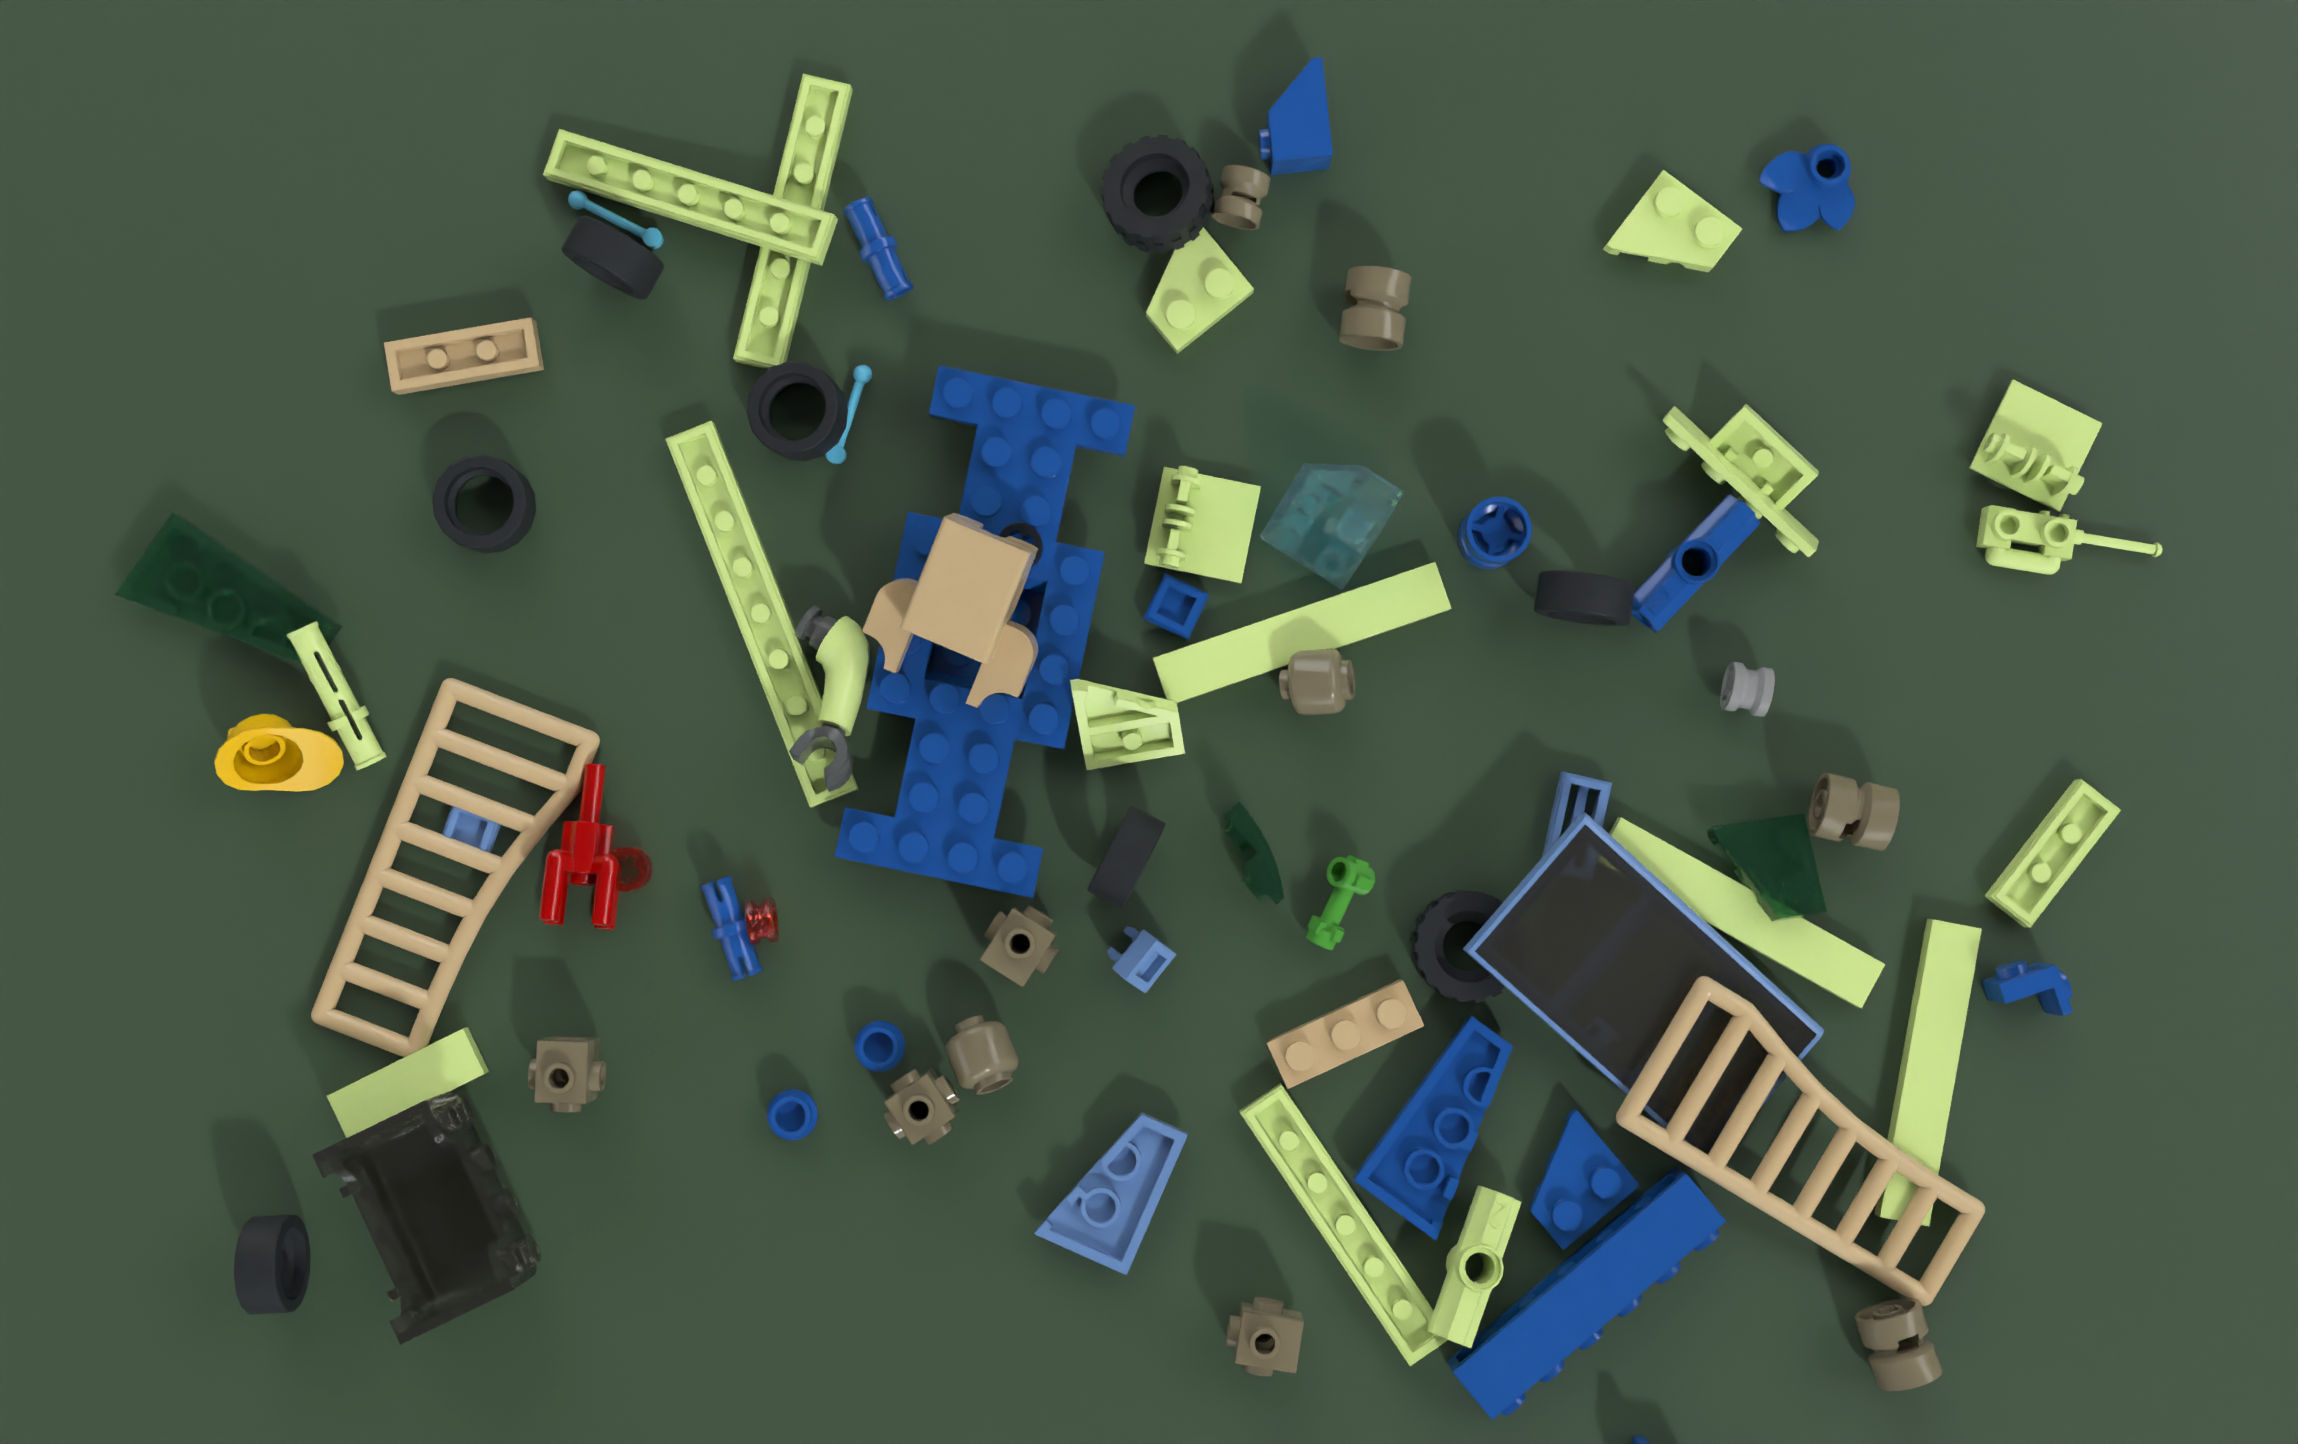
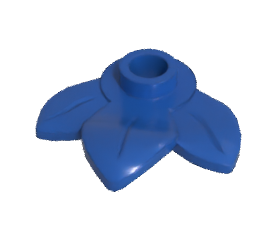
(1807, 194)

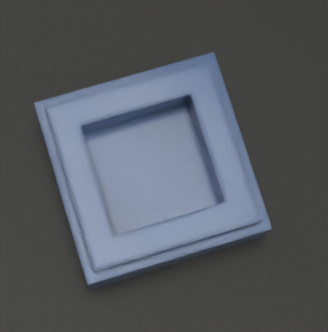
(471, 829)

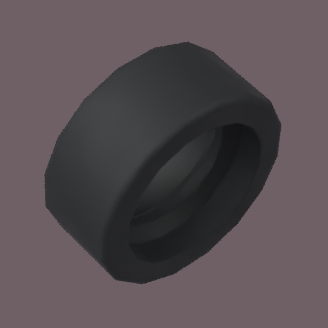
(613, 257)
(774, 382)
(455, 479)
(1584, 598)
(1126, 857)
(272, 1264)

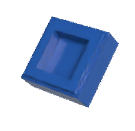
(1176, 606)

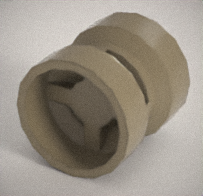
(1241, 197)

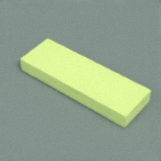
(2052, 853)
(408, 1082)

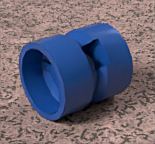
(1494, 533)

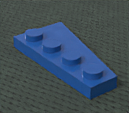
(1427, 1143)

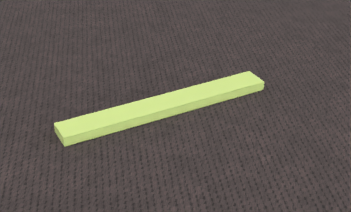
(754, 598)

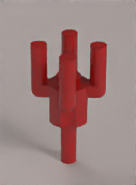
(583, 860)

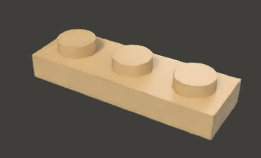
(463, 356)
(1344, 1033)

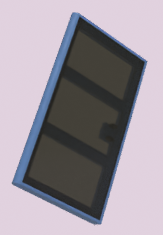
(1609, 962)

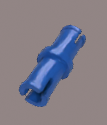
(878, 248)
(731, 928)

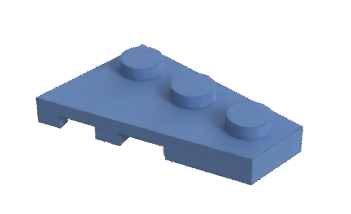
(1117, 1196)

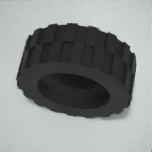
(1145, 158)
(1428, 946)

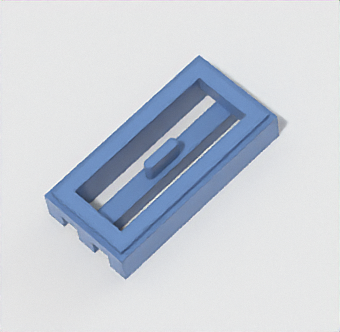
(1561, 798)

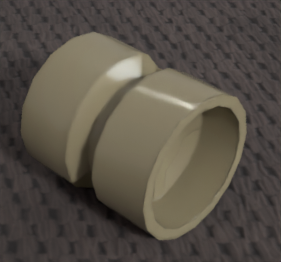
(1375, 303)
(1861, 813)
(1900, 1352)

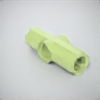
(1462, 1299)

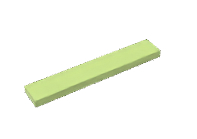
(803, 179)
(690, 197)
(1317, 626)
(1736, 913)
(1930, 1055)
(1343, 1222)

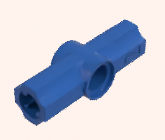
(1713, 542)

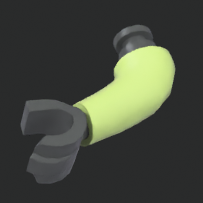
(846, 665)

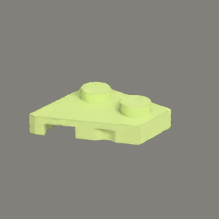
(1674, 227)
(1196, 291)
(1124, 725)

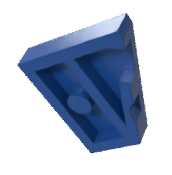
(1579, 1183)

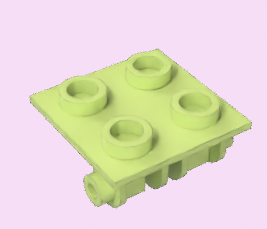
(2036, 446)
(1202, 524)

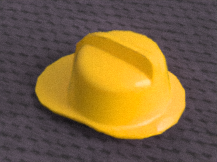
(273, 755)

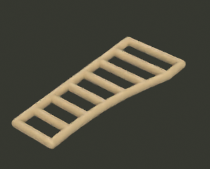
(499, 868)
(1813, 1097)

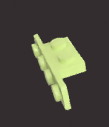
(1754, 464)

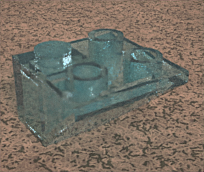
(1332, 518)

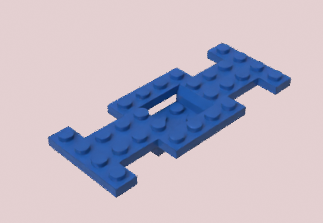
(961, 751)

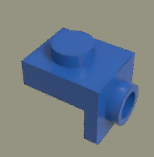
(2021, 980)

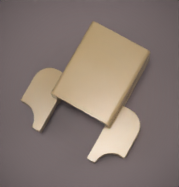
(963, 605)

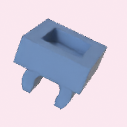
(1142, 960)

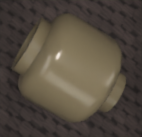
(1318, 682)
(982, 1055)

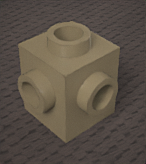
(1004, 955)
(572, 1055)
(935, 1092)
(1275, 1352)

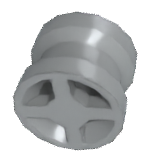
(1747, 689)

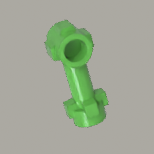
(1349, 877)

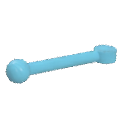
(651, 237)
(862, 374)

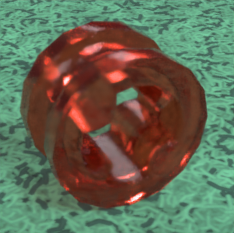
(642, 863)
(762, 921)

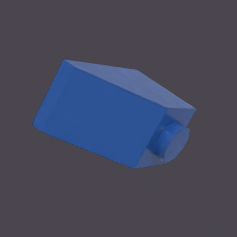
(1299, 126)

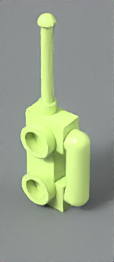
(2051, 535)

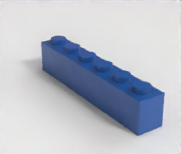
(1586, 1293)

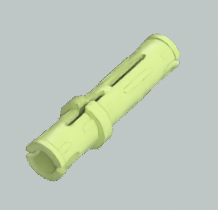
(362, 750)

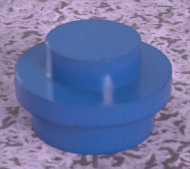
(880, 1046)
(792, 1114)

